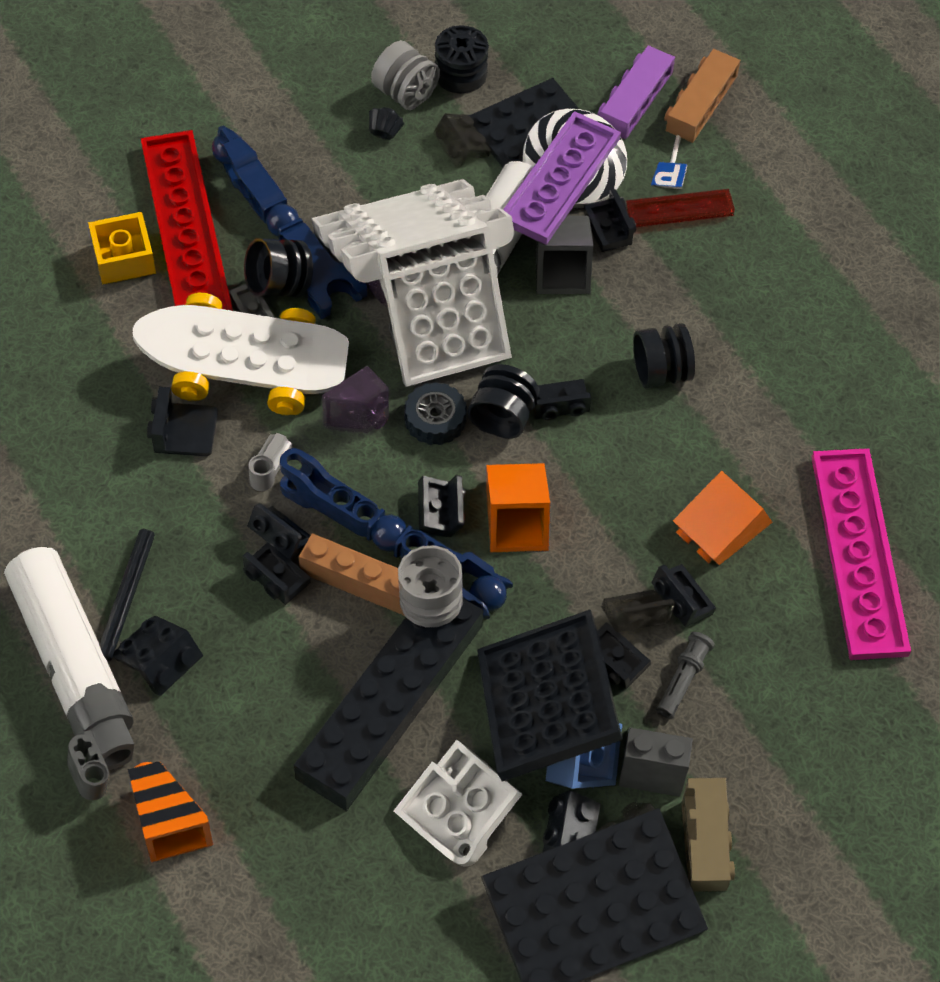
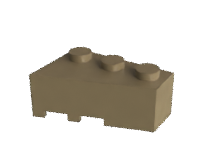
(707, 834)

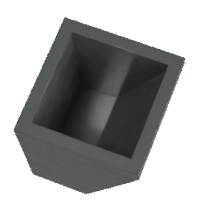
(566, 260)
(655, 761)

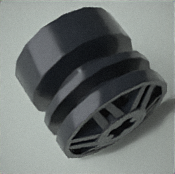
(462, 59)
(278, 267)
(664, 355)
(503, 401)

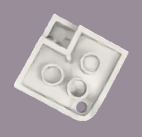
(458, 804)

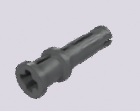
(689, 663)

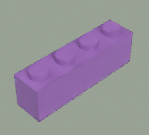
(637, 90)

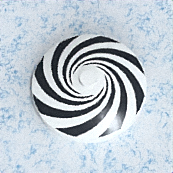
(608, 176)

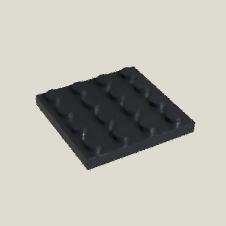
(510, 120)

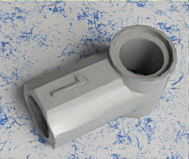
(267, 462)

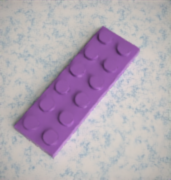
(560, 176)

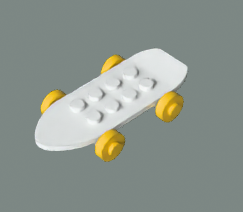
(243, 348)

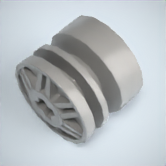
(405, 75)
(430, 586)

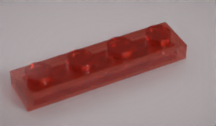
(681, 207)

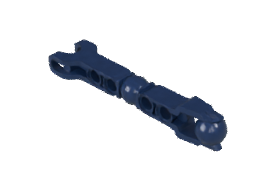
(283, 220)
(389, 533)

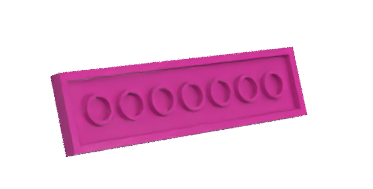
(860, 555)

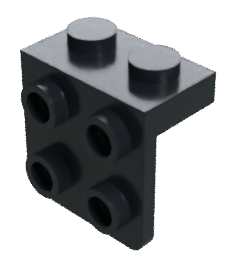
(181, 427)
(159, 653)

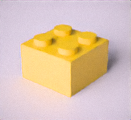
(122, 248)

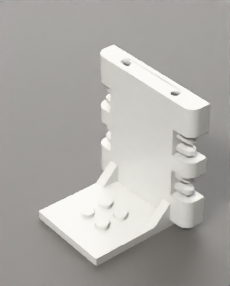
(434, 272)

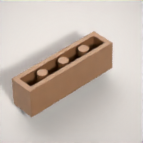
(702, 95)
(351, 572)

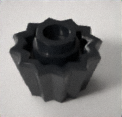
(384, 123)

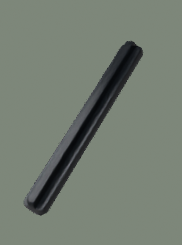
(126, 593)

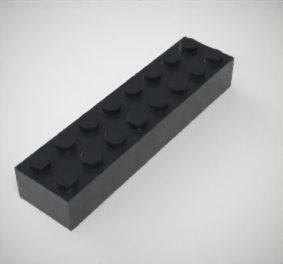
(383, 705)

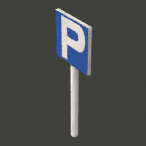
(670, 174)

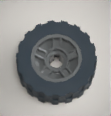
(446, 404)

